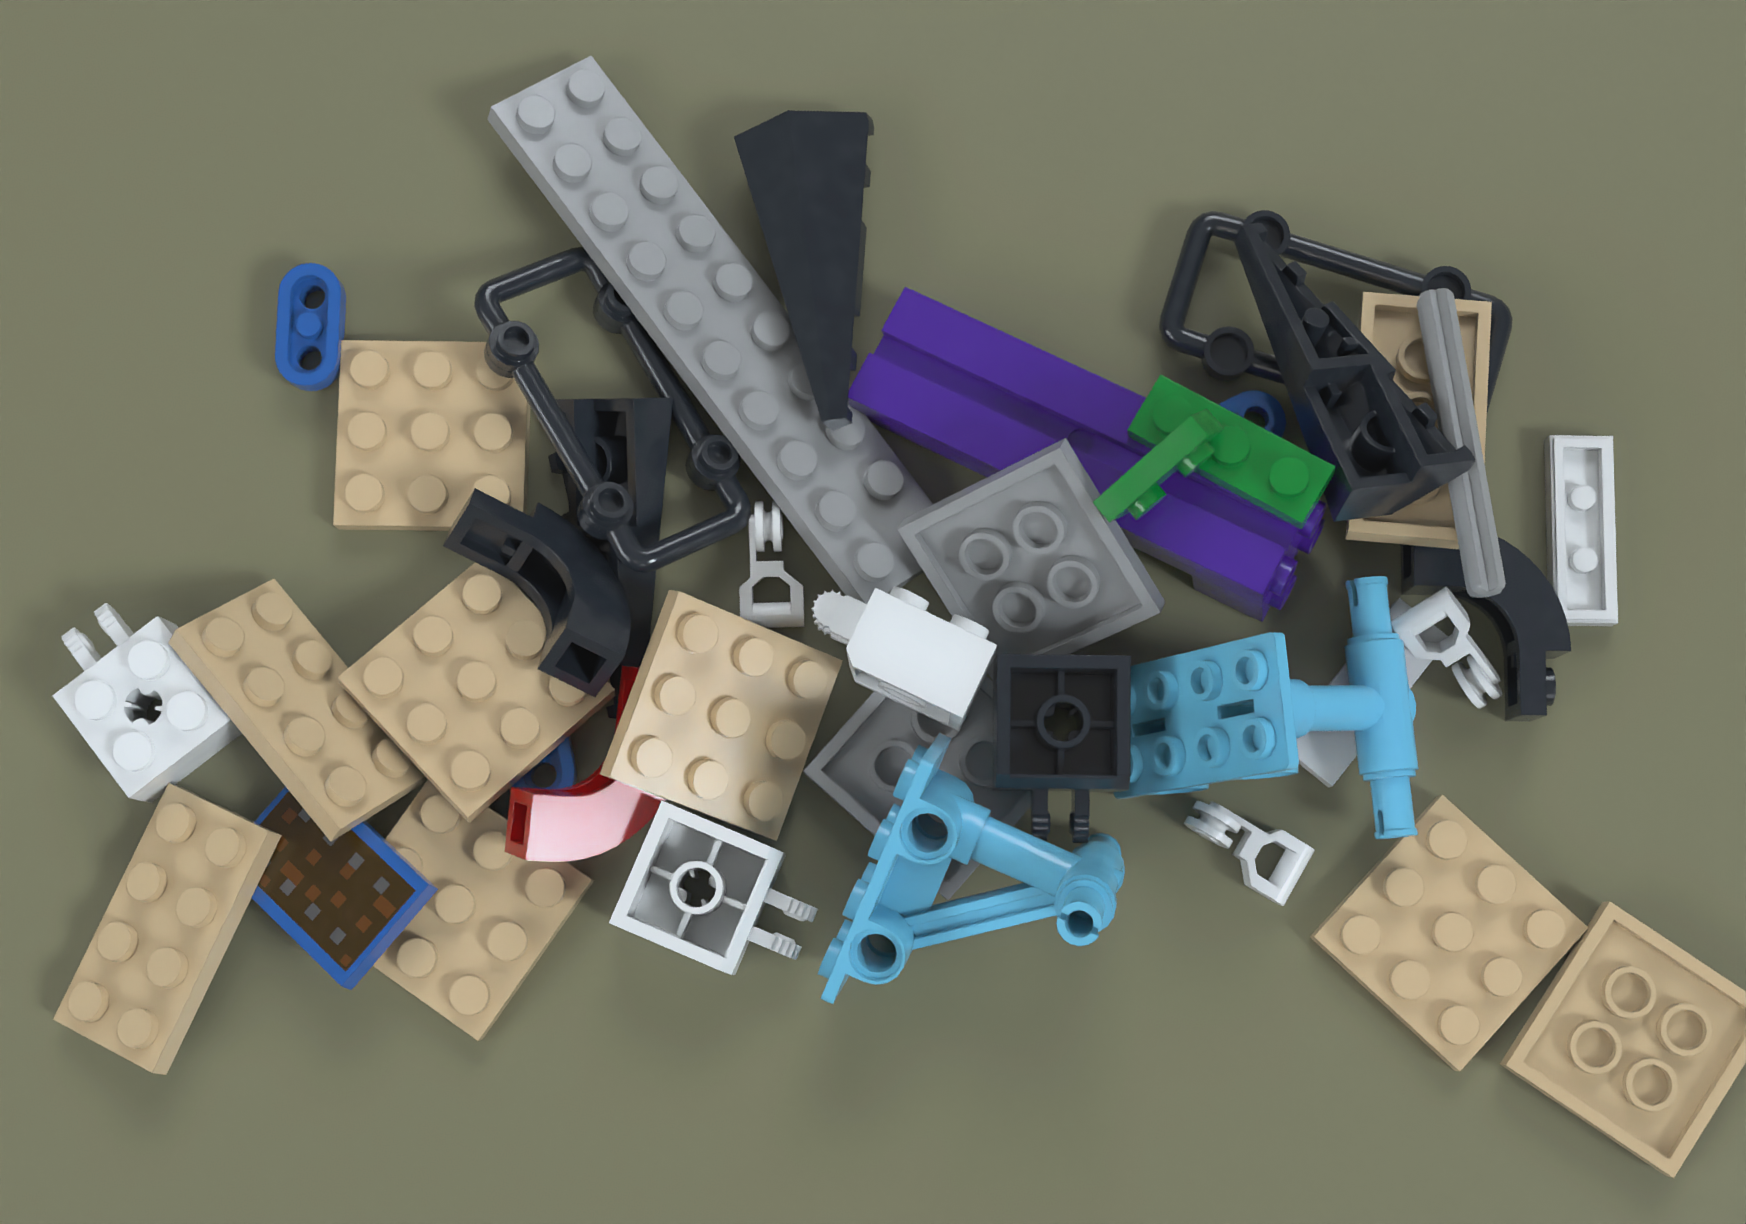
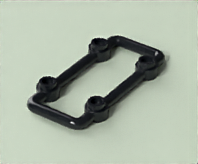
(1230, 351)
(607, 505)

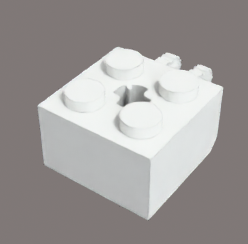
(909, 652)
(112, 703)
(741, 872)

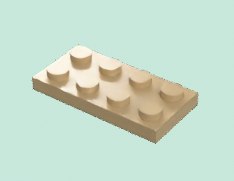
(1395, 331)
(285, 697)
(167, 929)

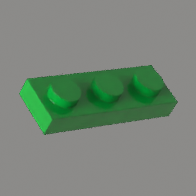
(1246, 455)

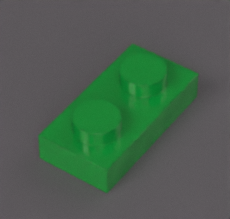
(1181, 450)

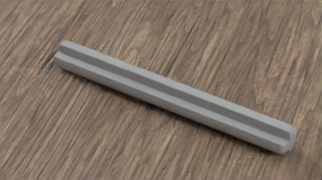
(1458, 424)

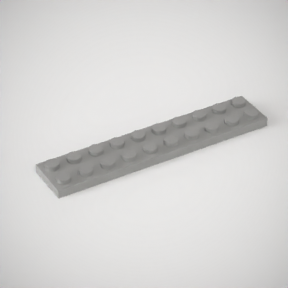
(713, 322)

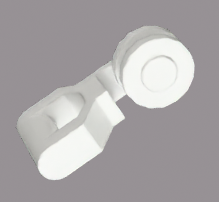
(769, 527)
(1480, 676)
(1216, 820)

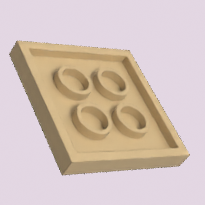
(424, 432)
(467, 692)
(721, 715)
(484, 921)
(1449, 933)
(1635, 1039)

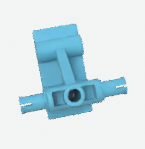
(1239, 713)
(896, 896)

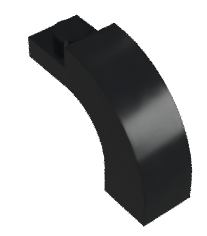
(564, 577)
(1523, 614)

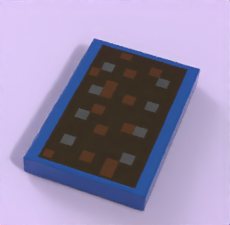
(337, 896)

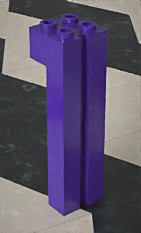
(1002, 400)

